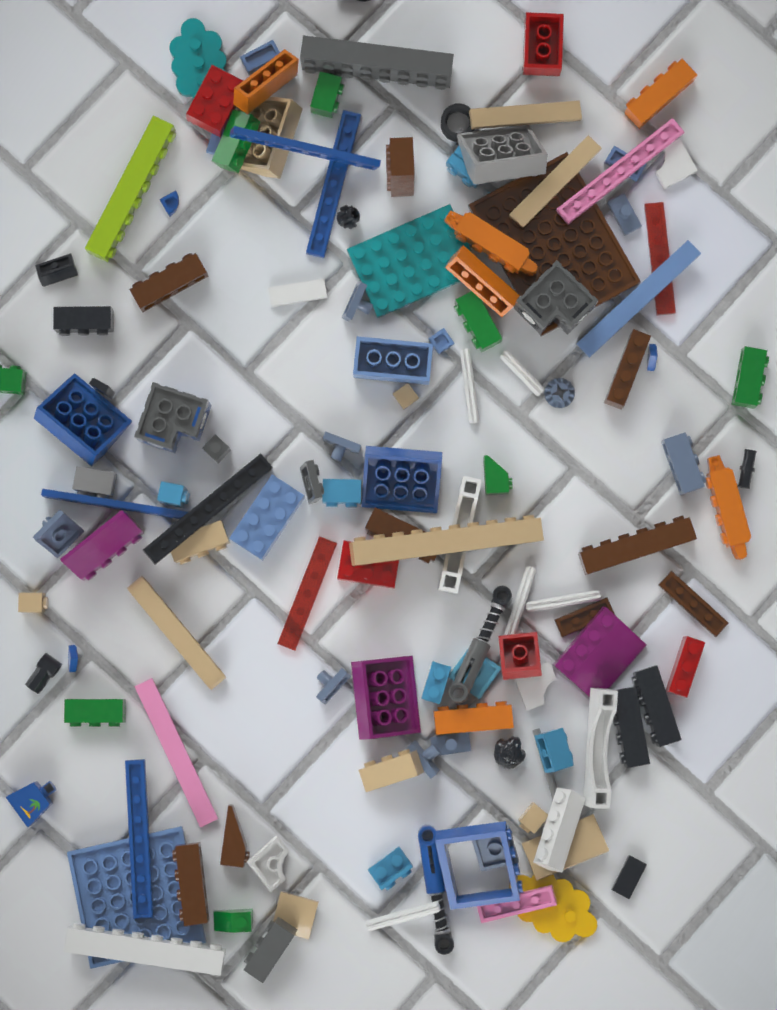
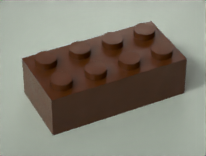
(400, 166)

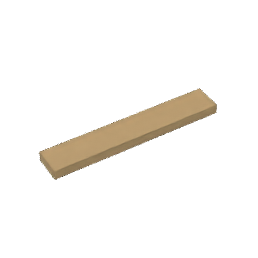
(525, 114)
(555, 182)

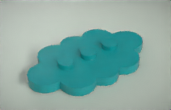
(194, 55)

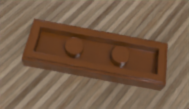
(580, 618)

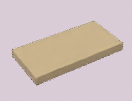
(586, 844)

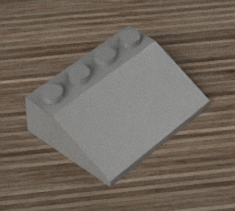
(502, 154)

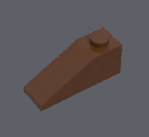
(234, 844)

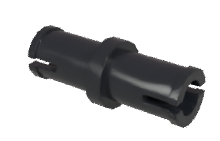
(747, 468)

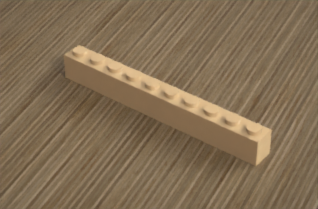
(445, 541)

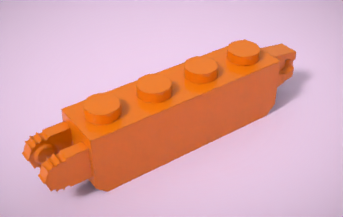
(492, 242)
(728, 507)

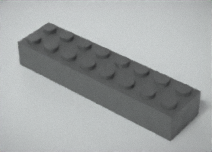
(376, 62)

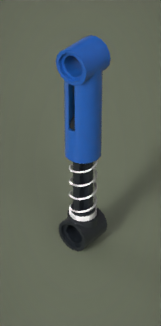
(435, 887)

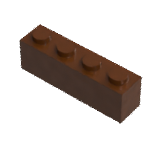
(168, 282)
(627, 369)
(384, 523)
(191, 883)

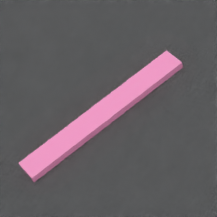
(620, 171)
(176, 752)

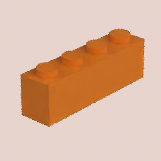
(265, 81)
(660, 93)
(482, 281)
(473, 719)

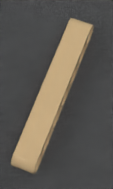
(176, 632)

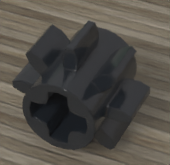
(348, 217)

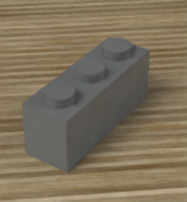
(269, 949)

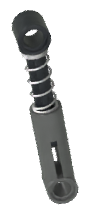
(479, 647)

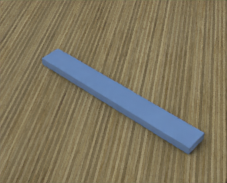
(638, 298)

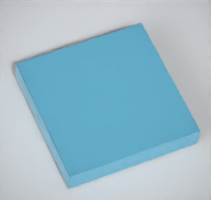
(485, 676)

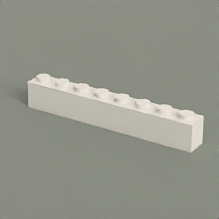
(145, 950)

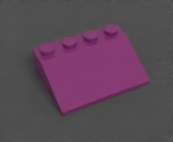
(103, 545)
(599, 652)
(385, 697)

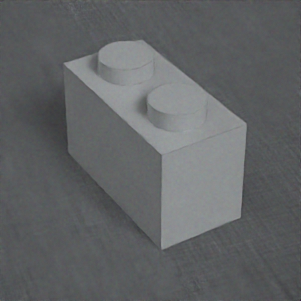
(94, 481)

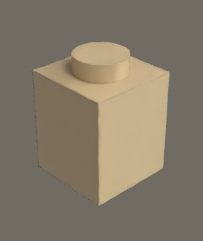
(32, 602)
(532, 818)

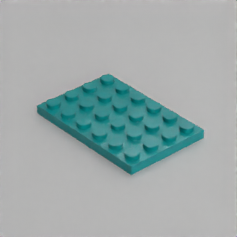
(407, 261)

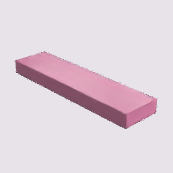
(529, 901)

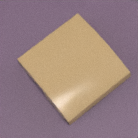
(297, 912)

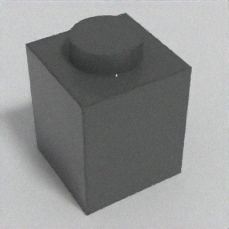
(216, 448)

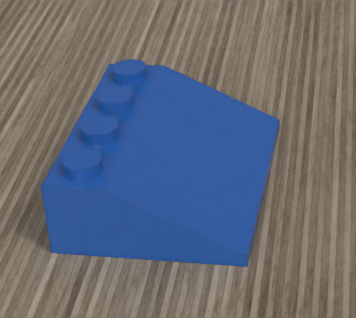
(82, 419)
(401, 479)

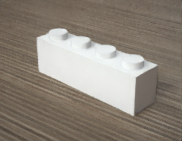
(559, 830)

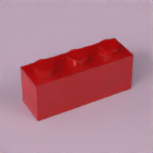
(685, 666)

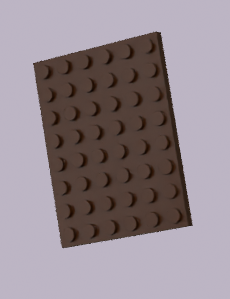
(582, 247)

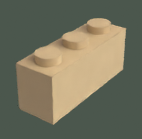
(203, 540)
(391, 770)

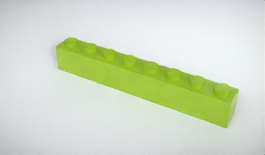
(130, 189)

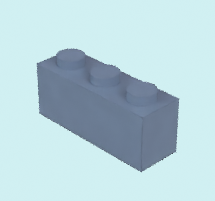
(683, 463)

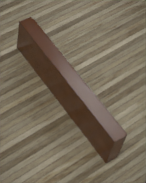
(693, 604)

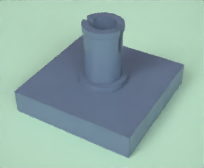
(58, 533)
(491, 853)

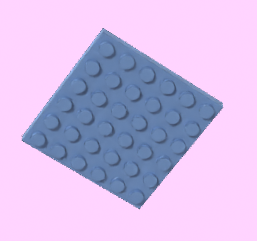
(105, 890)

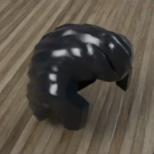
(509, 752)

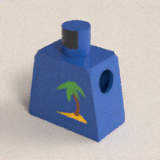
(32, 801)

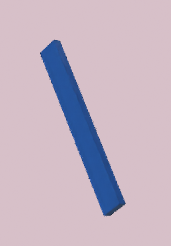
(304, 148)
(333, 186)
(114, 504)
(139, 839)

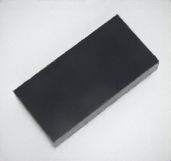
(102, 388)
(629, 876)

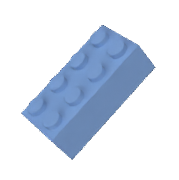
(393, 360)
(267, 517)

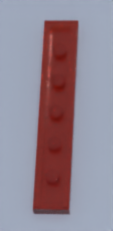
(659, 253)
(307, 593)

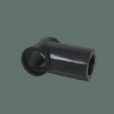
(46, 668)

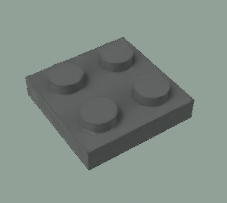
(311, 483)

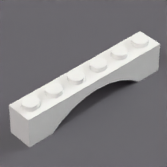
(463, 514)
(596, 778)

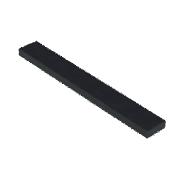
(207, 509)

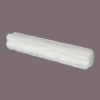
(521, 372)

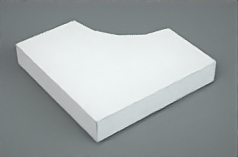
(676, 165)
(533, 688)
(268, 863)

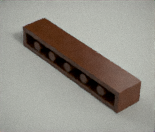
(637, 546)

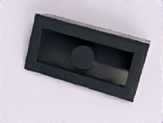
(56, 270)

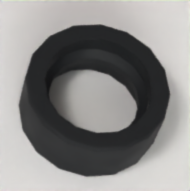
(457, 107)

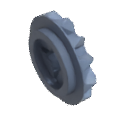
(555, 400)

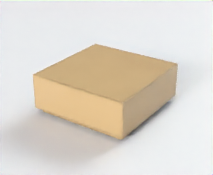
(405, 396)

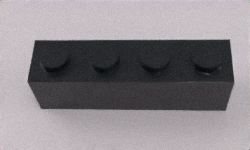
(656, 705)
(630, 729)

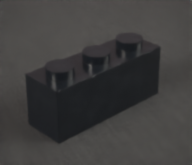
(83, 320)

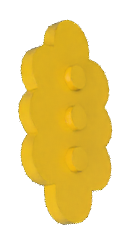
(565, 918)

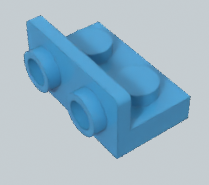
(391, 868)

